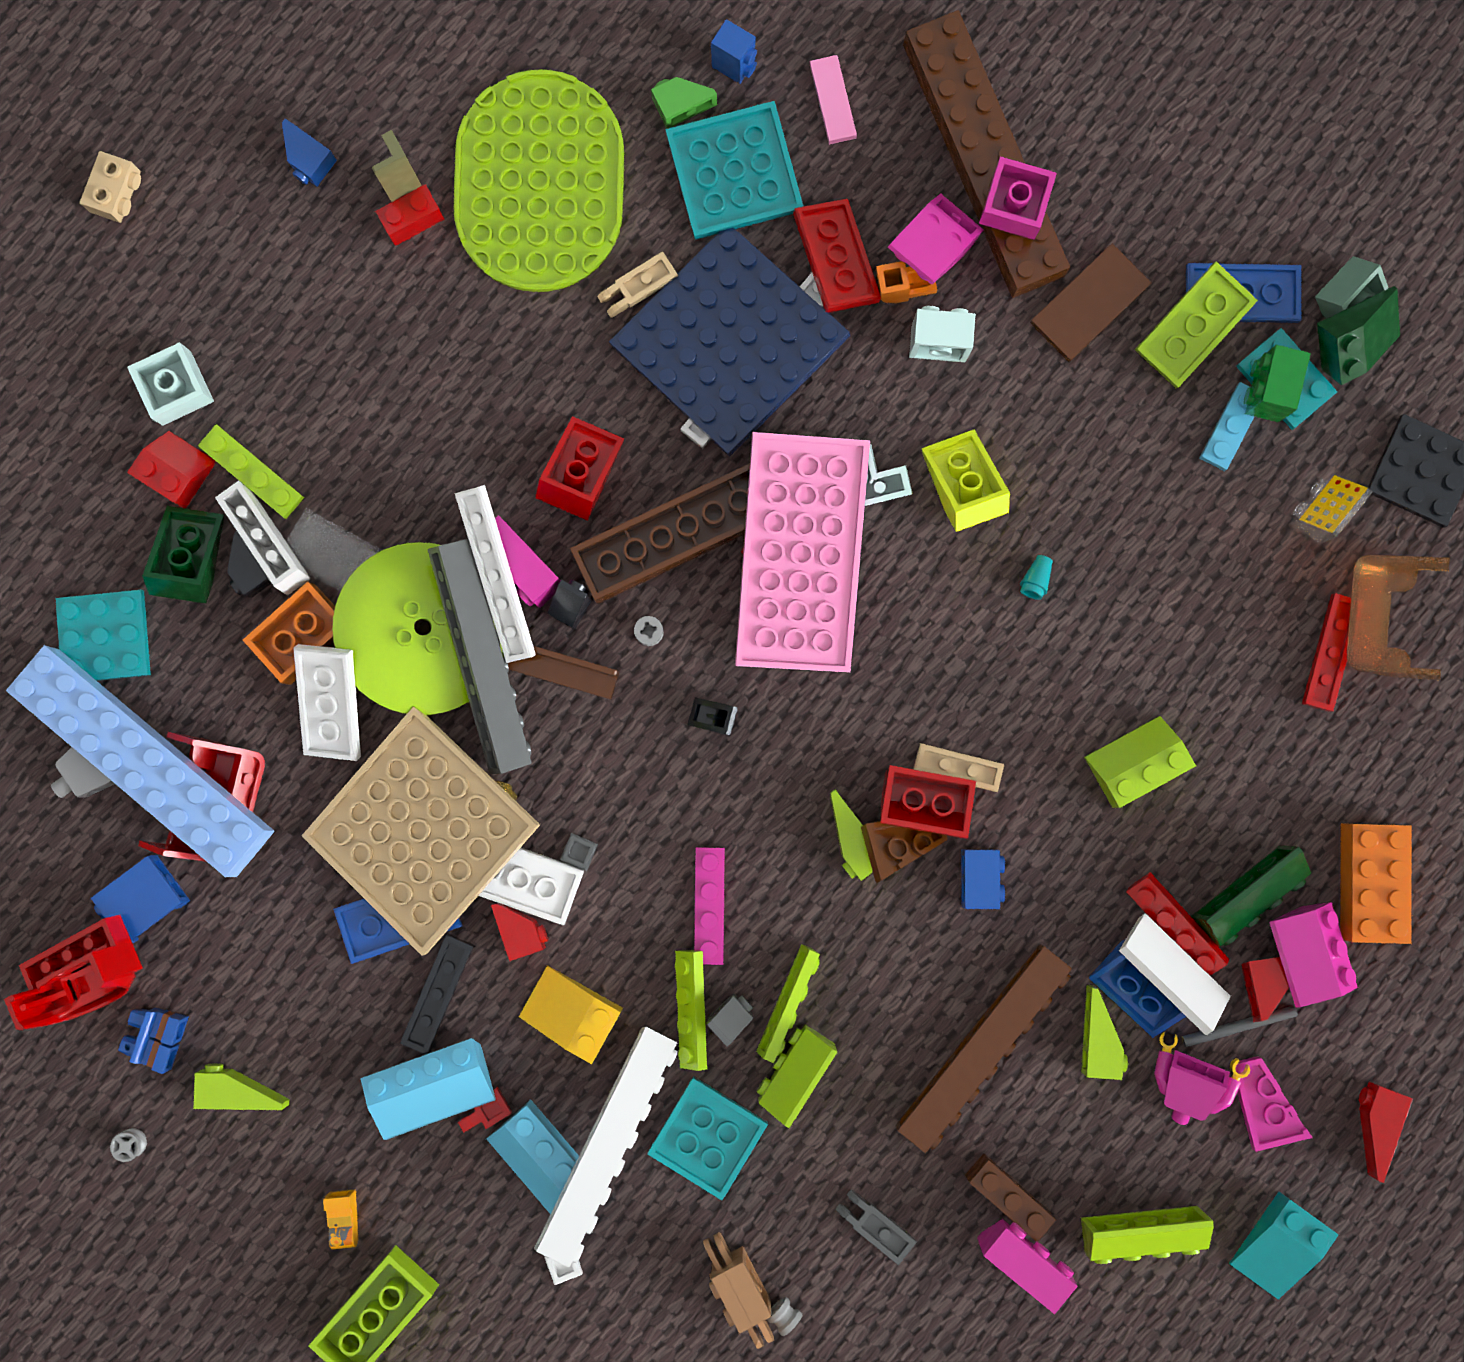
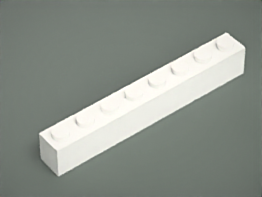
(605, 1147)

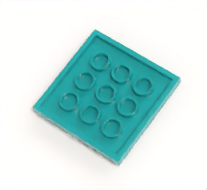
(734, 169)

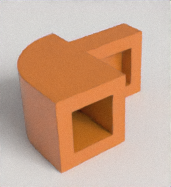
(900, 283)

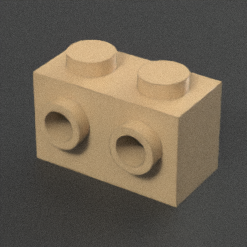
(111, 187)

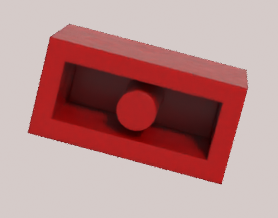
(410, 215)

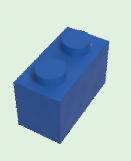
(733, 52)
(981, 878)

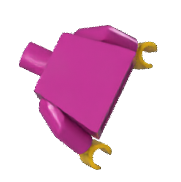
(1193, 1085)

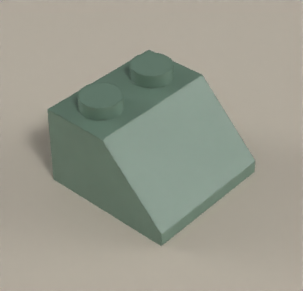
(1350, 286)

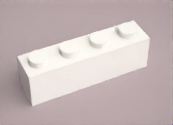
(263, 538)

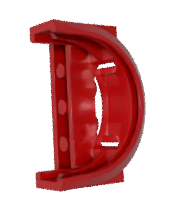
(97, 985)

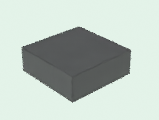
(579, 851)

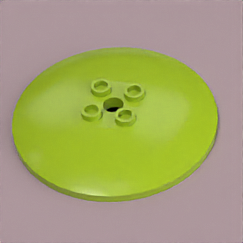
(377, 622)

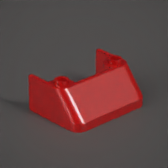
(230, 766)

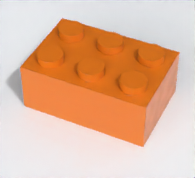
(300, 620)

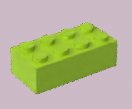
(376, 1311)

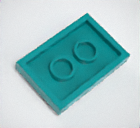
(1315, 389)

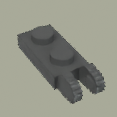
(878, 1228)

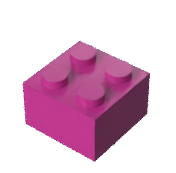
(1017, 198)

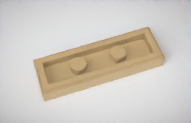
(954, 764)

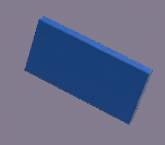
(1272, 285)
(367, 932)

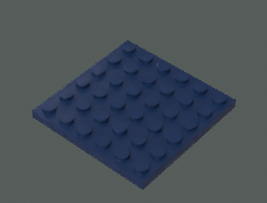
(729, 339)

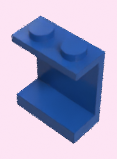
(141, 896)

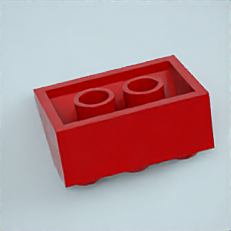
(927, 801)

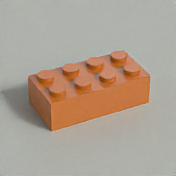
(1376, 883)

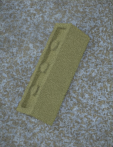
(395, 172)

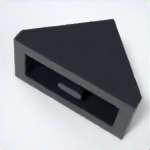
(712, 716)

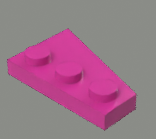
(1265, 1108)

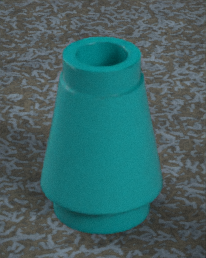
(1037, 578)

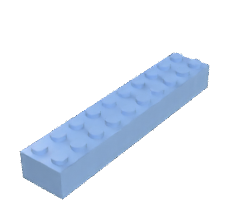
(140, 761)

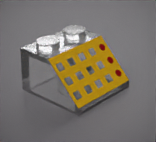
(1329, 508)

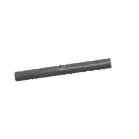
(1238, 1026)

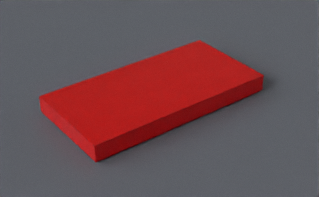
(836, 255)

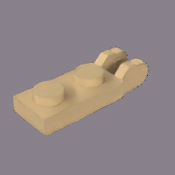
(639, 283)

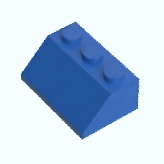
(1135, 993)

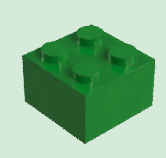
(1276, 383)

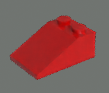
(579, 468)

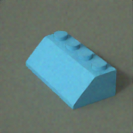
(428, 1088)
(535, 1153)

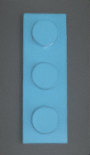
(1228, 431)

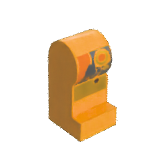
(342, 1218)

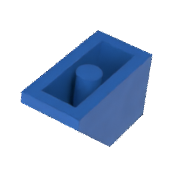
(306, 155)

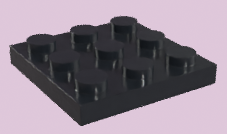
(1421, 471)

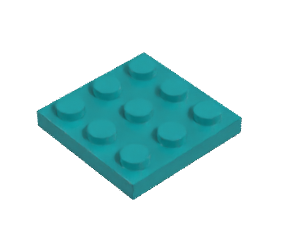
(105, 633)
(707, 1138)

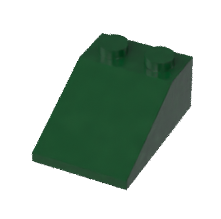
(1359, 336)
(184, 555)

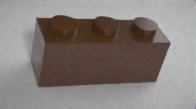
(1010, 1197)

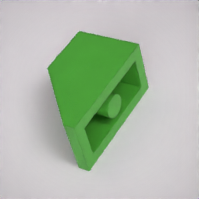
(681, 100)

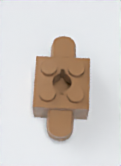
(740, 1289)

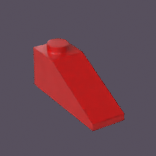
(1382, 1122)

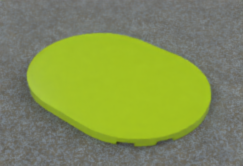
(539, 180)

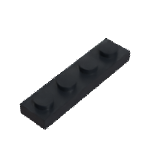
(437, 994)

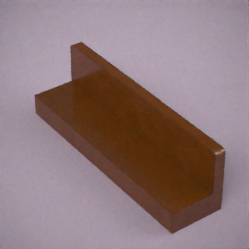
(568, 672)

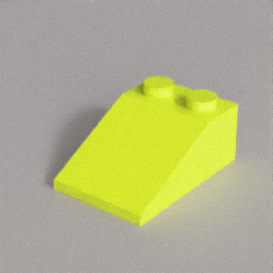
(966, 480)

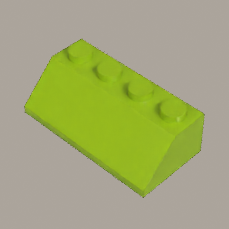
(1146, 1234)

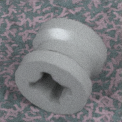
(650, 635)
(122, 1148)
(784, 1316)

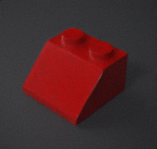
(172, 468)

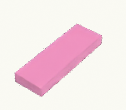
(833, 99)

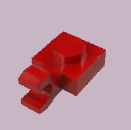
(488, 1113)

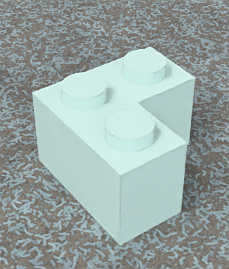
(885, 484)

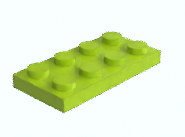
(1196, 324)

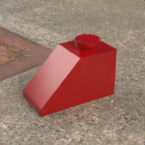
(519, 932)
(1264, 985)

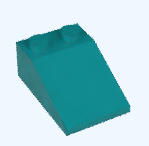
(1283, 1246)

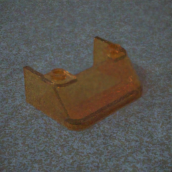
(1372, 587)

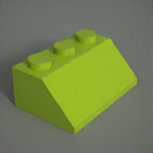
(1139, 762)
(796, 1074)

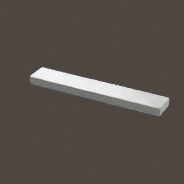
(495, 574)

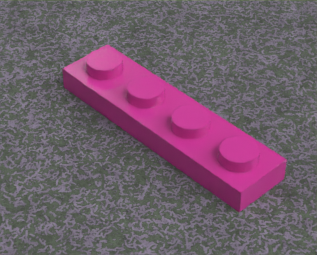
(709, 904)

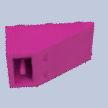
(936, 239)

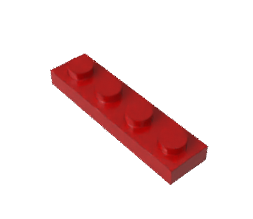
(1330, 656)
(1177, 923)

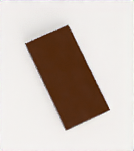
(1090, 302)

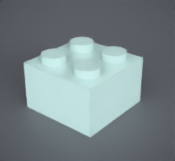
(942, 334)
(170, 384)

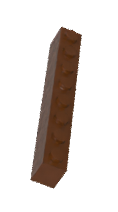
(983, 1048)

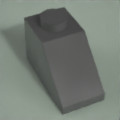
(730, 1018)

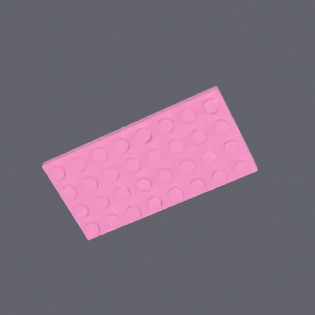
(801, 552)

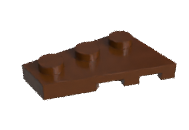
(896, 846)

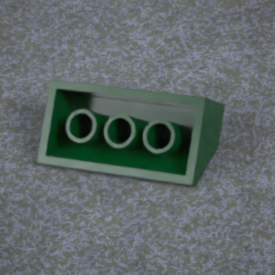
(1253, 894)

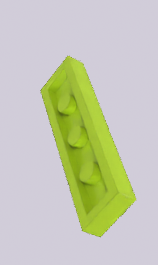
(251, 471)
(792, 994)
(691, 1010)

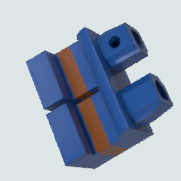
(156, 1040)

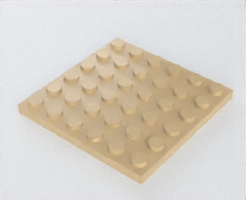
(420, 830)

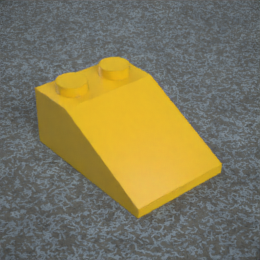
(570, 1014)

